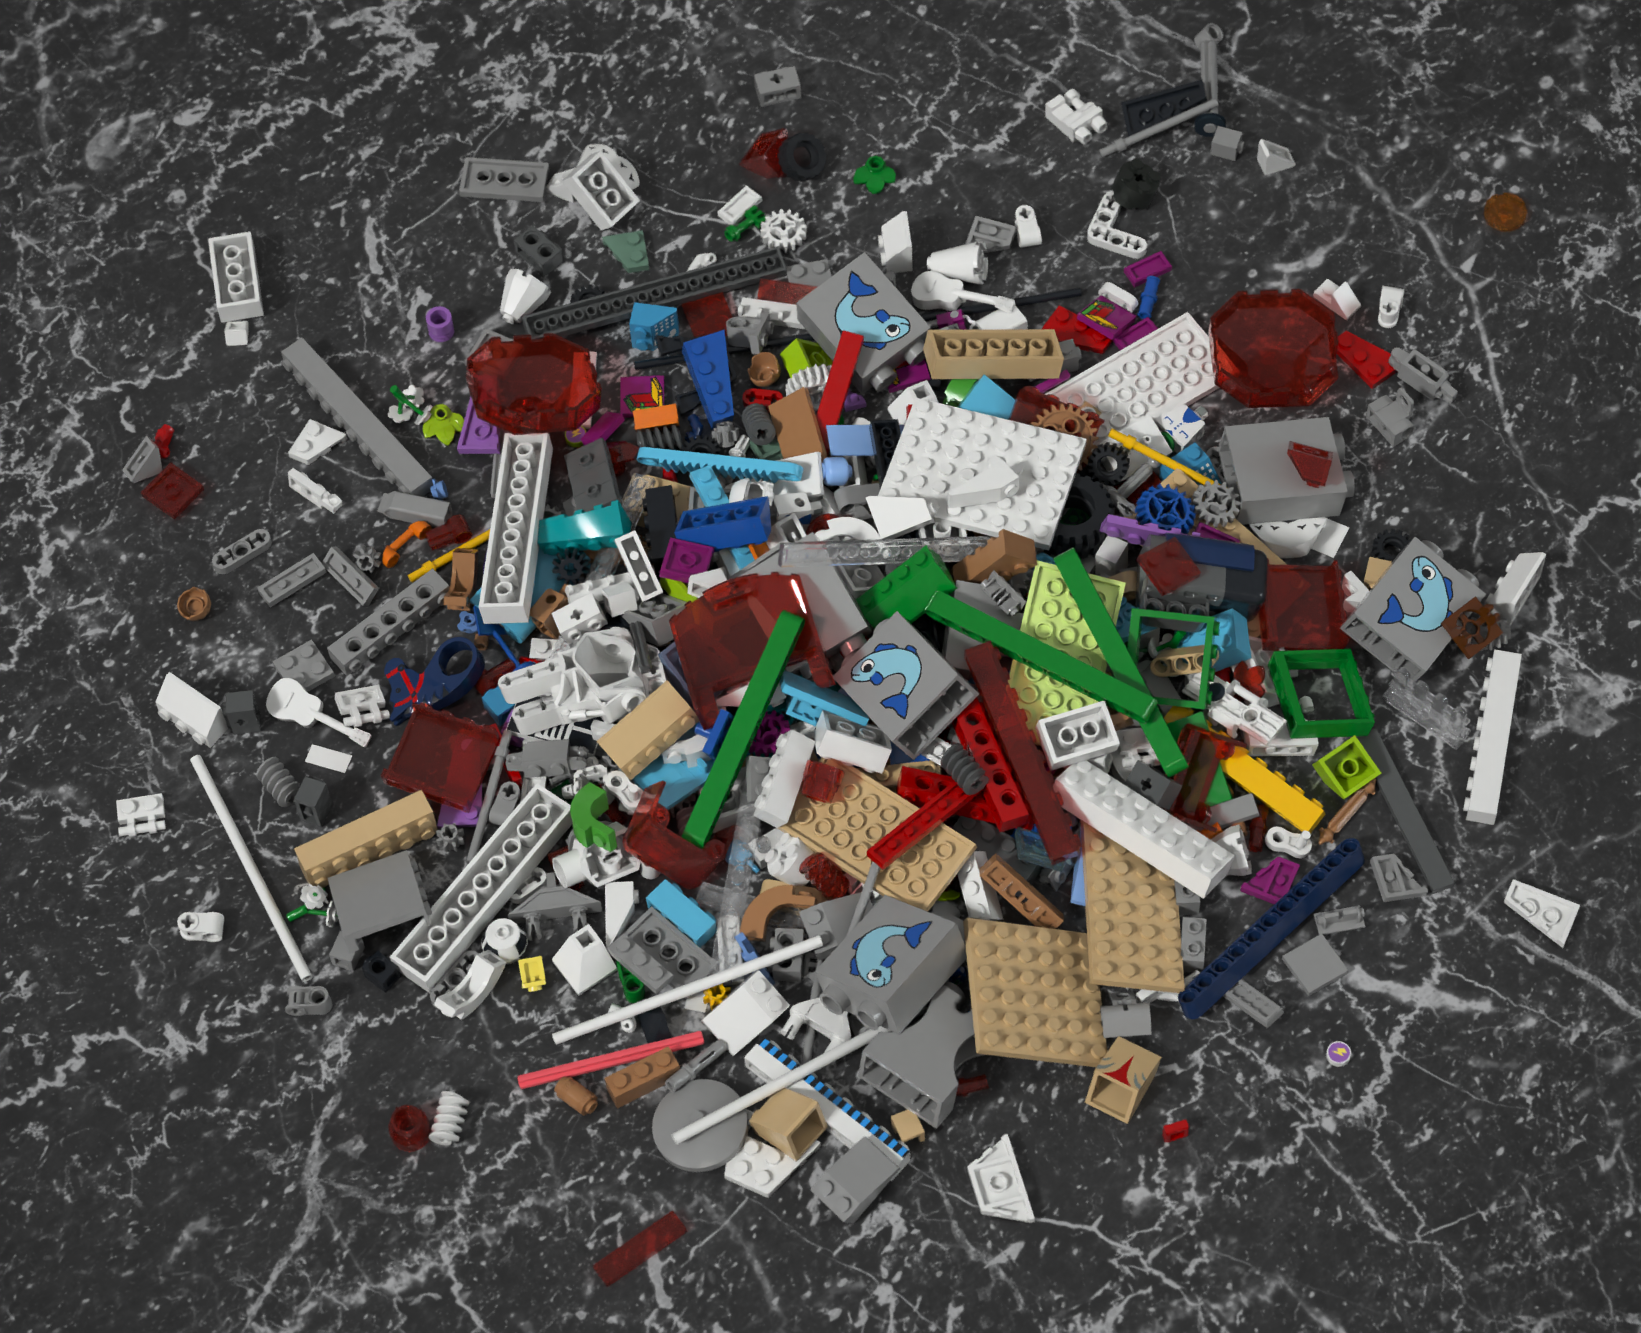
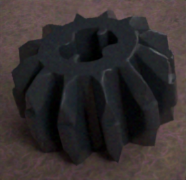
(562, 566)

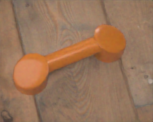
(390, 556)

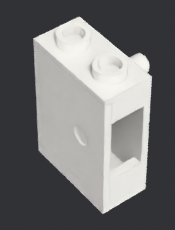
(1147, 434)

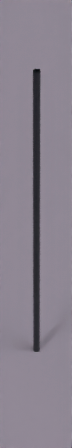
(782, 341)

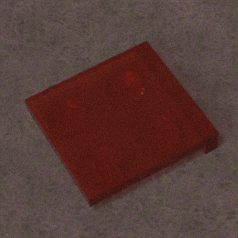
(707, 314)

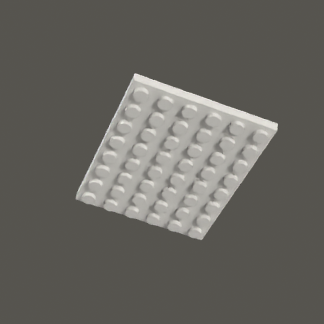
(952, 444)

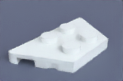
(1000, 1184)

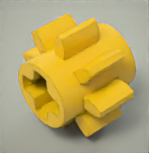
(719, 993)

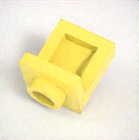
(532, 973)

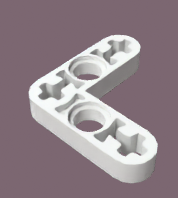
(1105, 229)

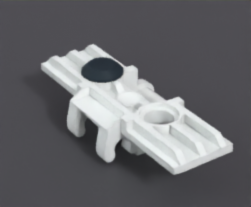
(1235, 714)

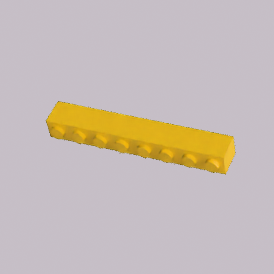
(1263, 784)

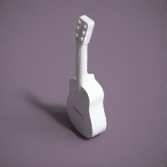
(936, 291)
(292, 702)

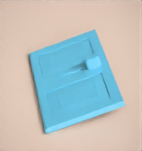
(678, 777)

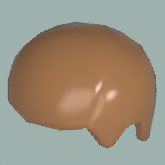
(764, 369)
(194, 604)

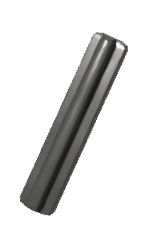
(640, 647)

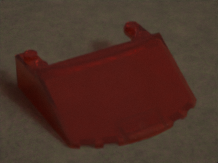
(728, 630)

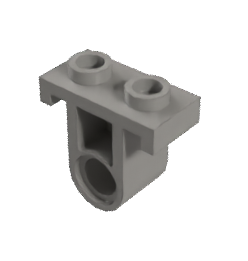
(750, 331)

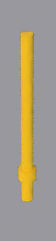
(1130, 443)
(427, 566)

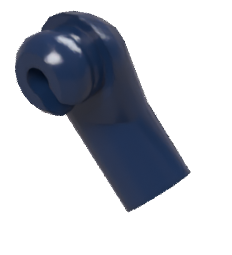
(696, 425)

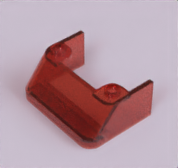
(1202, 752)
(665, 850)

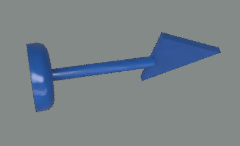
(496, 630)

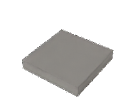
(1315, 964)

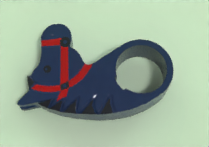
(434, 684)

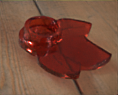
(1250, 679)

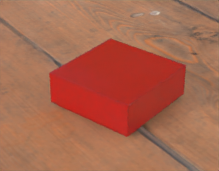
(1175, 1131)

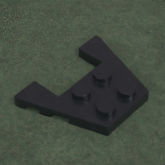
(688, 400)

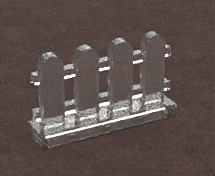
(1429, 715)

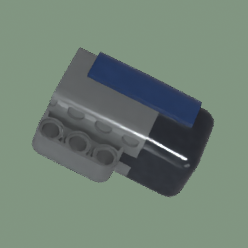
(1229, 578)

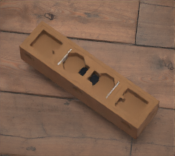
(1020, 893)

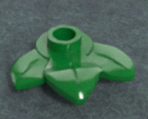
(874, 177)

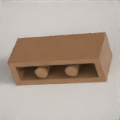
(641, 1077)

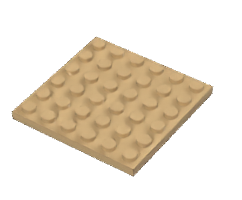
(1033, 993)

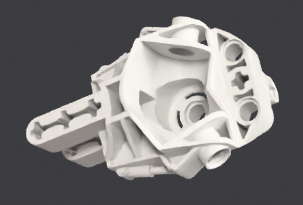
(586, 682)

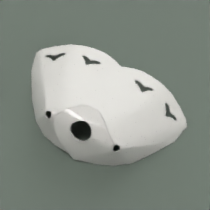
(615, 161)
(1288, 539)

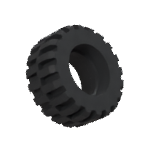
(1086, 536)

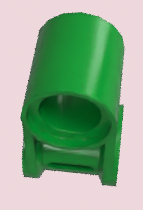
(628, 981)

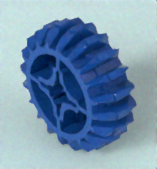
(1162, 500)

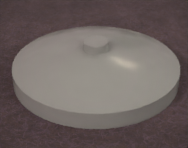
(710, 1147)

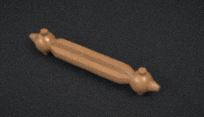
(1346, 812)

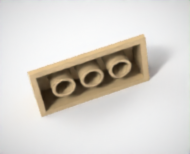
(648, 730)

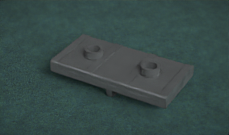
(592, 476)

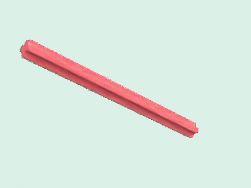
(609, 1060)

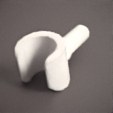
(1306, 704)

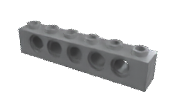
(342, 652)

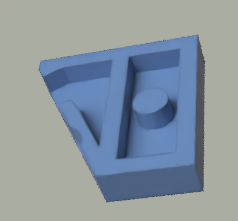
(750, 953)

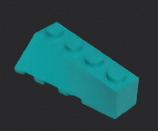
(584, 529)

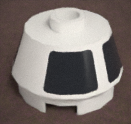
(505, 939)

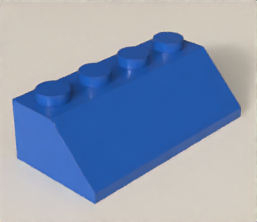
(727, 524)

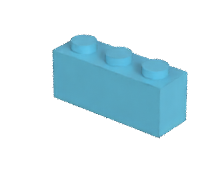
(682, 912)

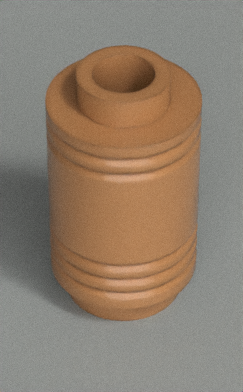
(576, 1095)

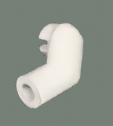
(703, 260)
(627, 1025)

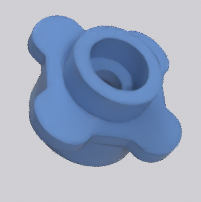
(439, 490)
(464, 625)

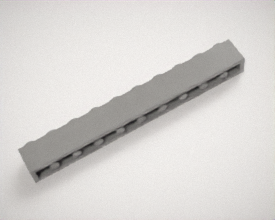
(356, 419)

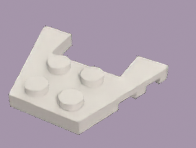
(762, 1166)

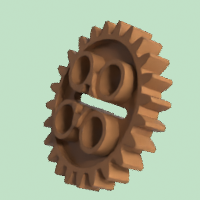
(1057, 421)

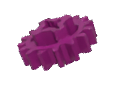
(768, 734)

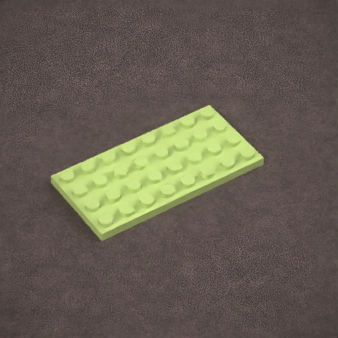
(1057, 621)

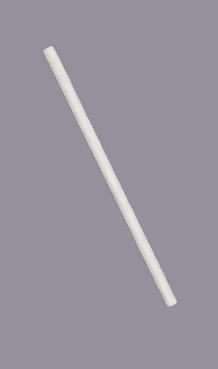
(251, 869)
(687, 989)
(779, 1083)

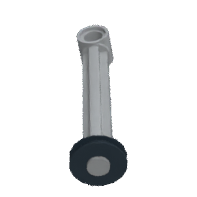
(1207, 42)

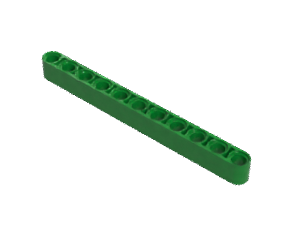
(1041, 657)
(1118, 657)
(743, 729)

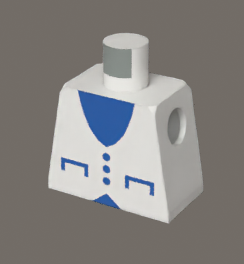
(1183, 425)
(796, 503)

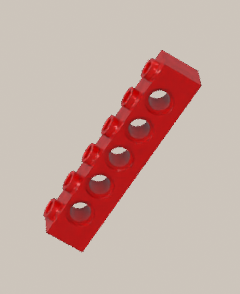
(921, 786)
(1004, 815)

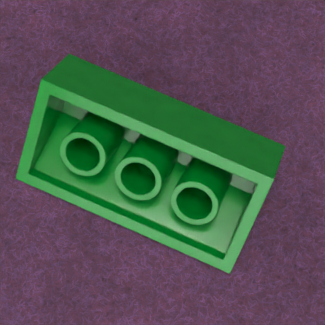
(907, 588)

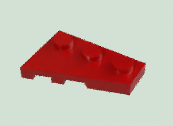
(1069, 327)
(1365, 359)

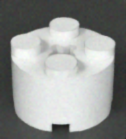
(786, 859)

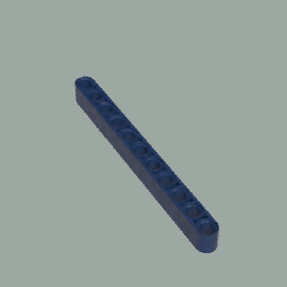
(1271, 928)

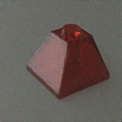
(763, 154)
(1311, 463)

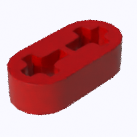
(761, 396)

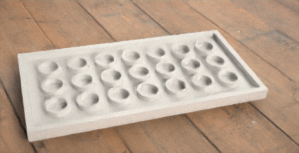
(1145, 377)

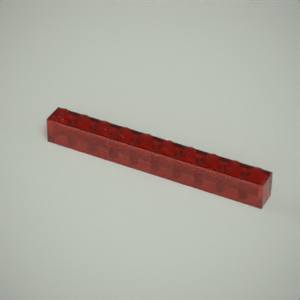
(1022, 753)

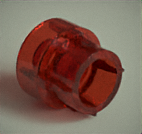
(821, 781)
(412, 1139)

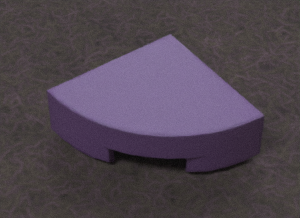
(854, 401)

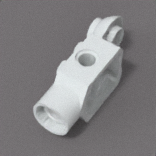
(595, 863)

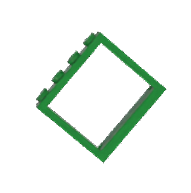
(1210, 651)
(1343, 659)

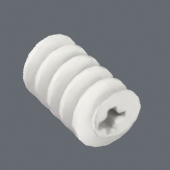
(448, 1118)

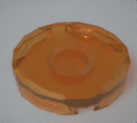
(1505, 212)

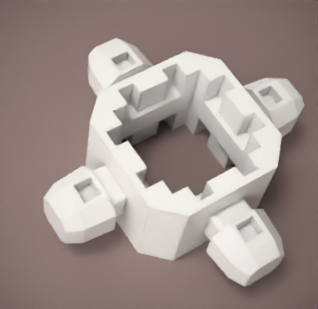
(593, 772)

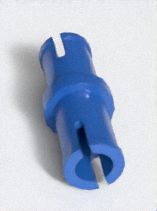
(1148, 297)

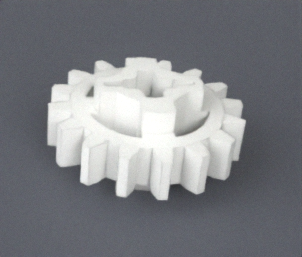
(783, 230)

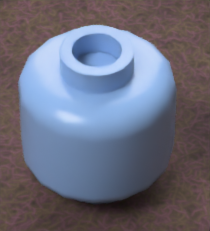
(836, 471)

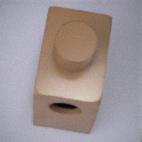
(544, 607)

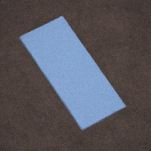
(850, 440)

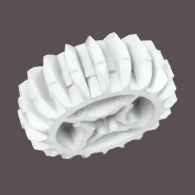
(813, 379)

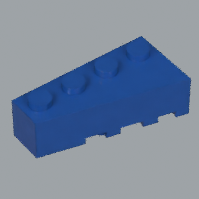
(709, 370)

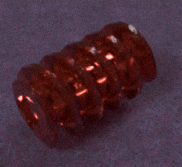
(824, 876)

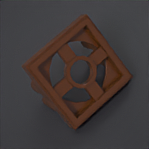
(1462, 637)

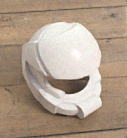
(746, 489)

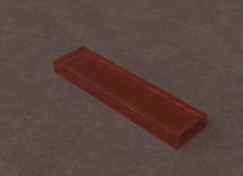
(639, 1248)

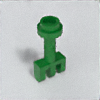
(753, 216)

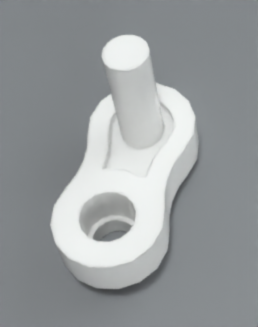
(627, 793)
(1292, 843)

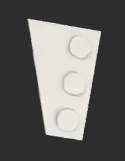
(1543, 910)

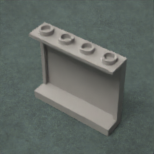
(378, 896)

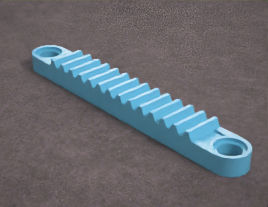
(720, 464)

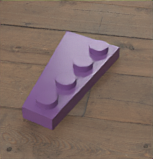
(1132, 532)

